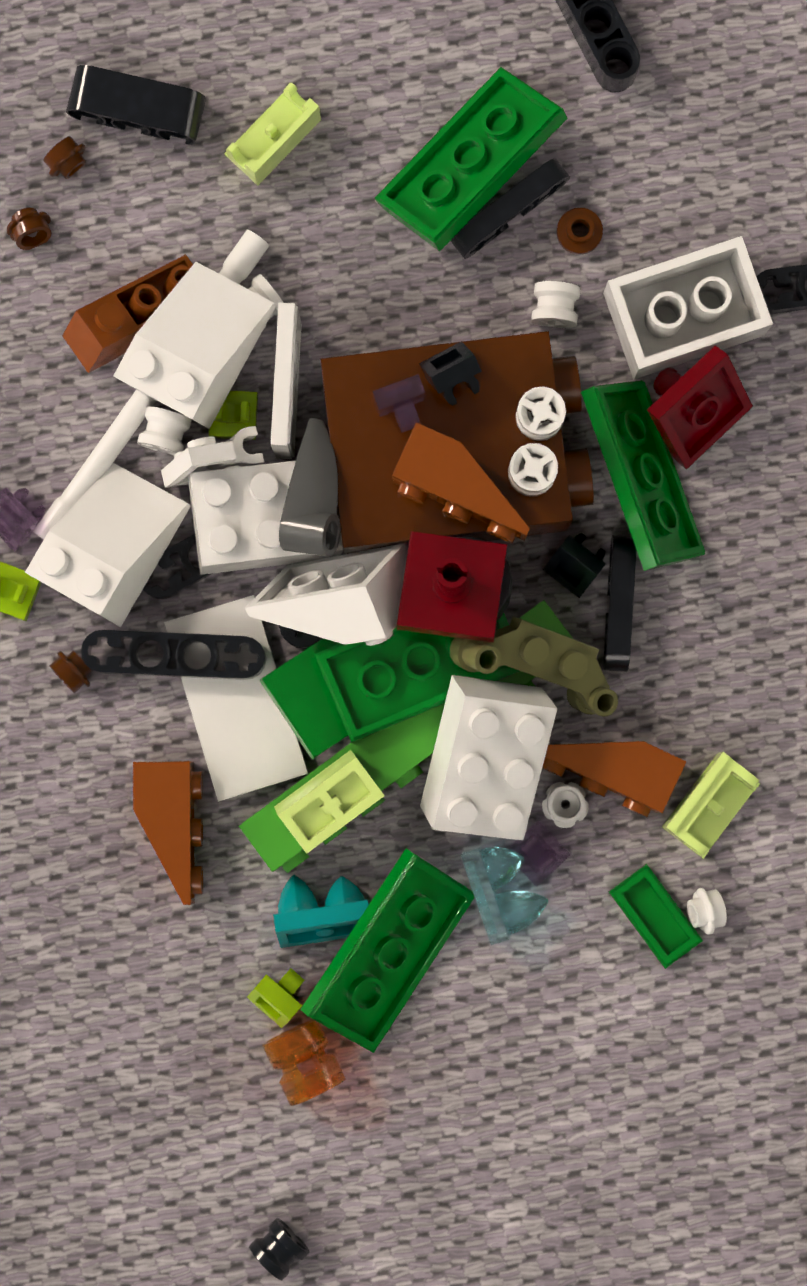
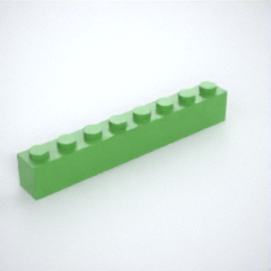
(386, 756)

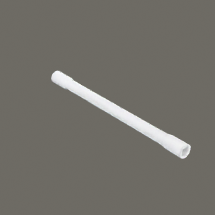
(236, 268)

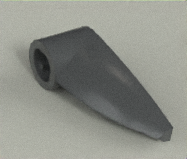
(310, 508)

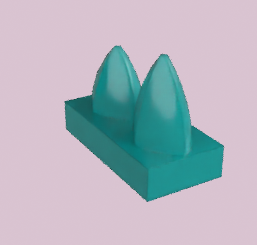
(304, 922)

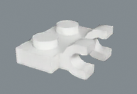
(207, 455)

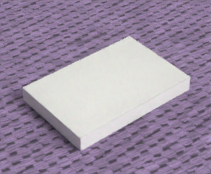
(286, 381)

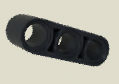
(604, 46)
(136, 102)

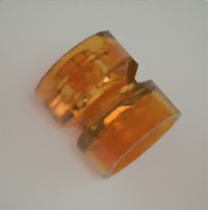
(295, 1047)

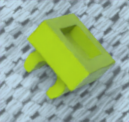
(235, 414)
(17, 591)
(276, 998)

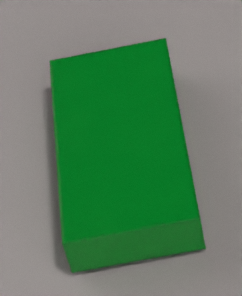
(655, 916)

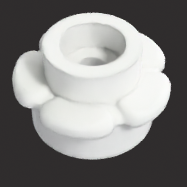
(552, 804)
(707, 910)

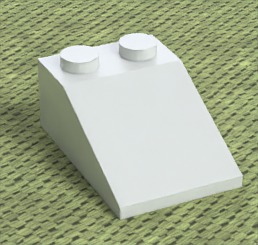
(196, 344)
(109, 543)
(338, 596)

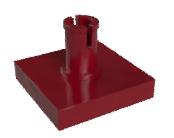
(698, 405)
(452, 586)

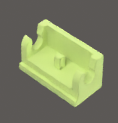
(274, 134)
(328, 801)
(711, 804)

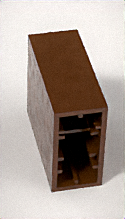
(484, 422)

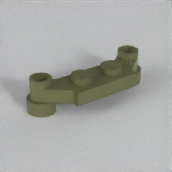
(543, 656)

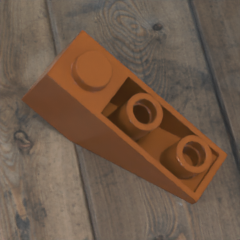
(109, 324)
(448, 474)
(626, 768)
(165, 810)

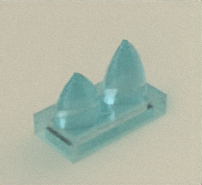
(502, 912)

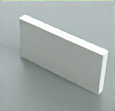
(236, 720)

